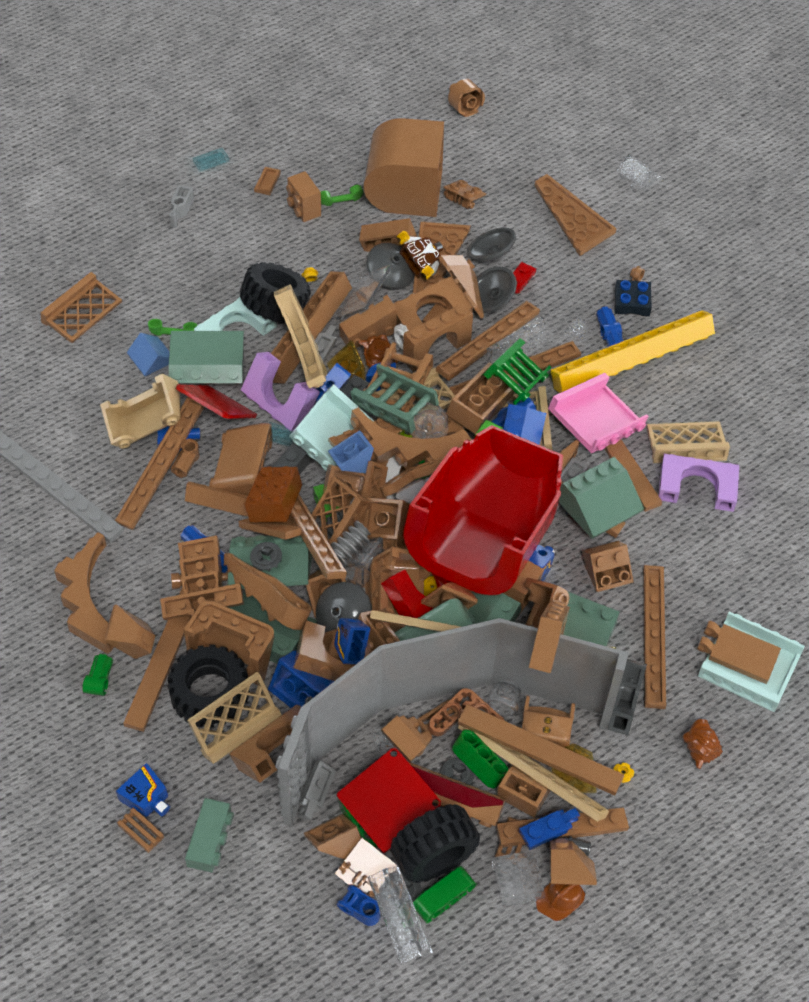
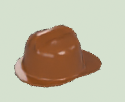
(560, 900)

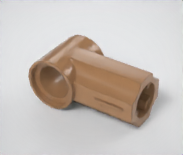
(186, 458)

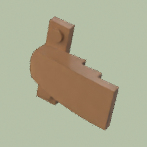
(200, 580)

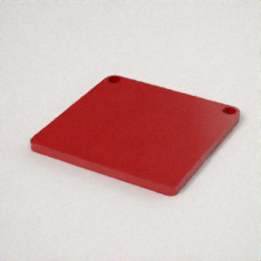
(216, 401)
(387, 798)

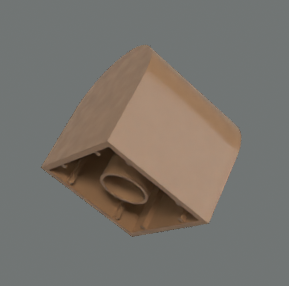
(405, 166)

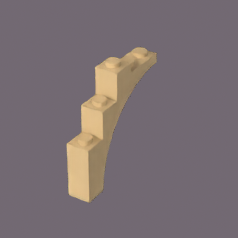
(307, 349)

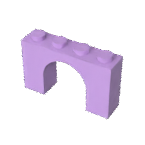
(259, 389)
(722, 475)

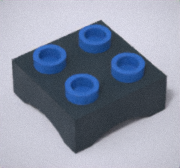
(633, 297)

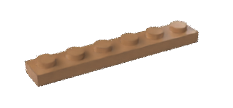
(615, 821)

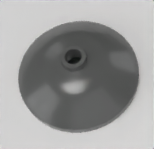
(492, 244)
(386, 254)
(496, 288)
(343, 595)

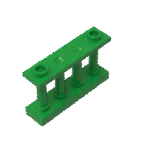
(503, 363)

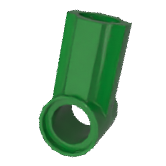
(97, 680)

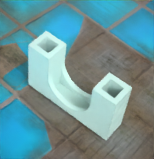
(236, 313)

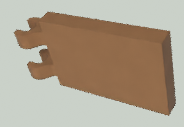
(740, 651)

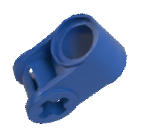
(356, 903)

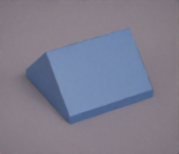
(148, 353)
(353, 453)

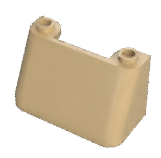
(143, 413)

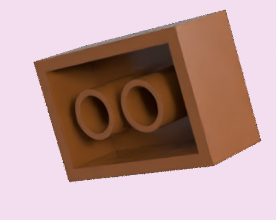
(273, 494)

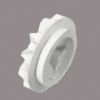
(399, 331)

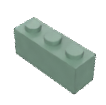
(209, 835)

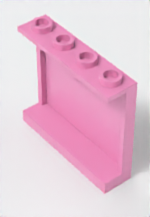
(595, 414)

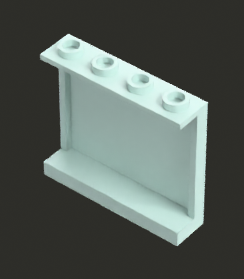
(325, 419)
(763, 694)

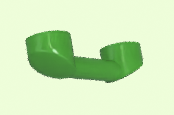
(355, 194)
(155, 326)

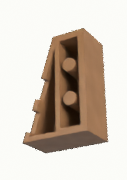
(385, 233)
(374, 321)
(379, 633)

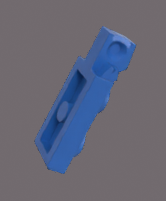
(548, 827)

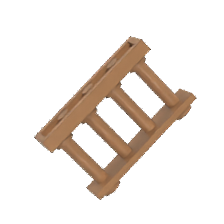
(423, 366)

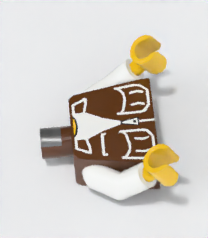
(420, 254)

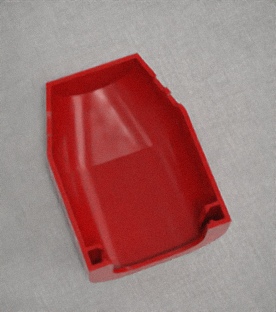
(485, 510)

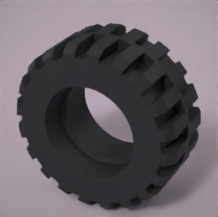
(261, 283)
(200, 663)
(435, 843)

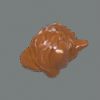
(375, 348)
(702, 743)

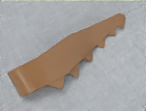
(272, 594)

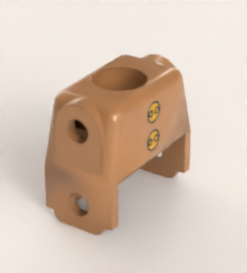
(548, 723)

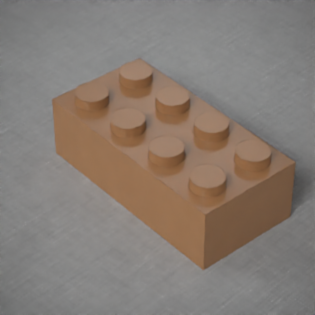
(479, 400)

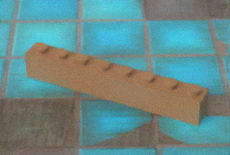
(318, 313)

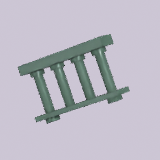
(392, 413)

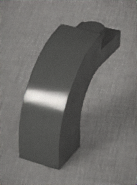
(627, 697)

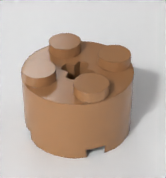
(466, 97)

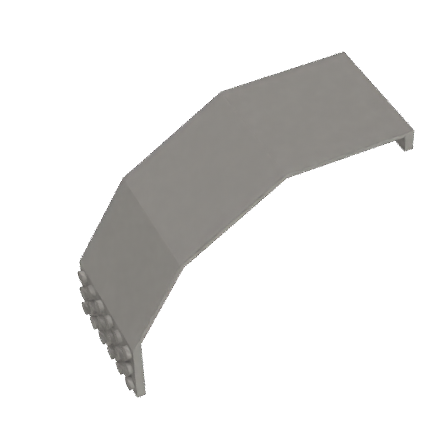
(438, 667)

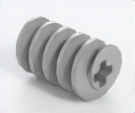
(350, 541)

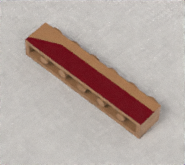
(476, 802)

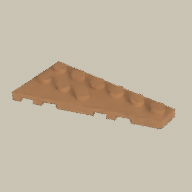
(578, 221)
(451, 238)

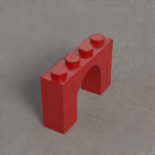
(406, 596)

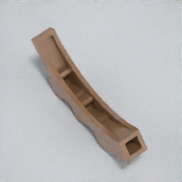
(406, 450)
(76, 574)

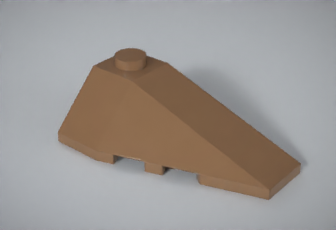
(465, 278)

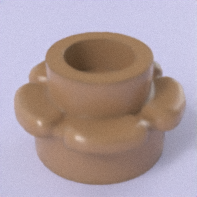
(637, 273)

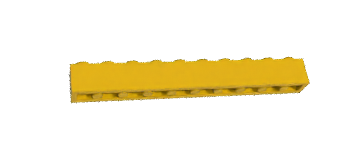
(634, 350)

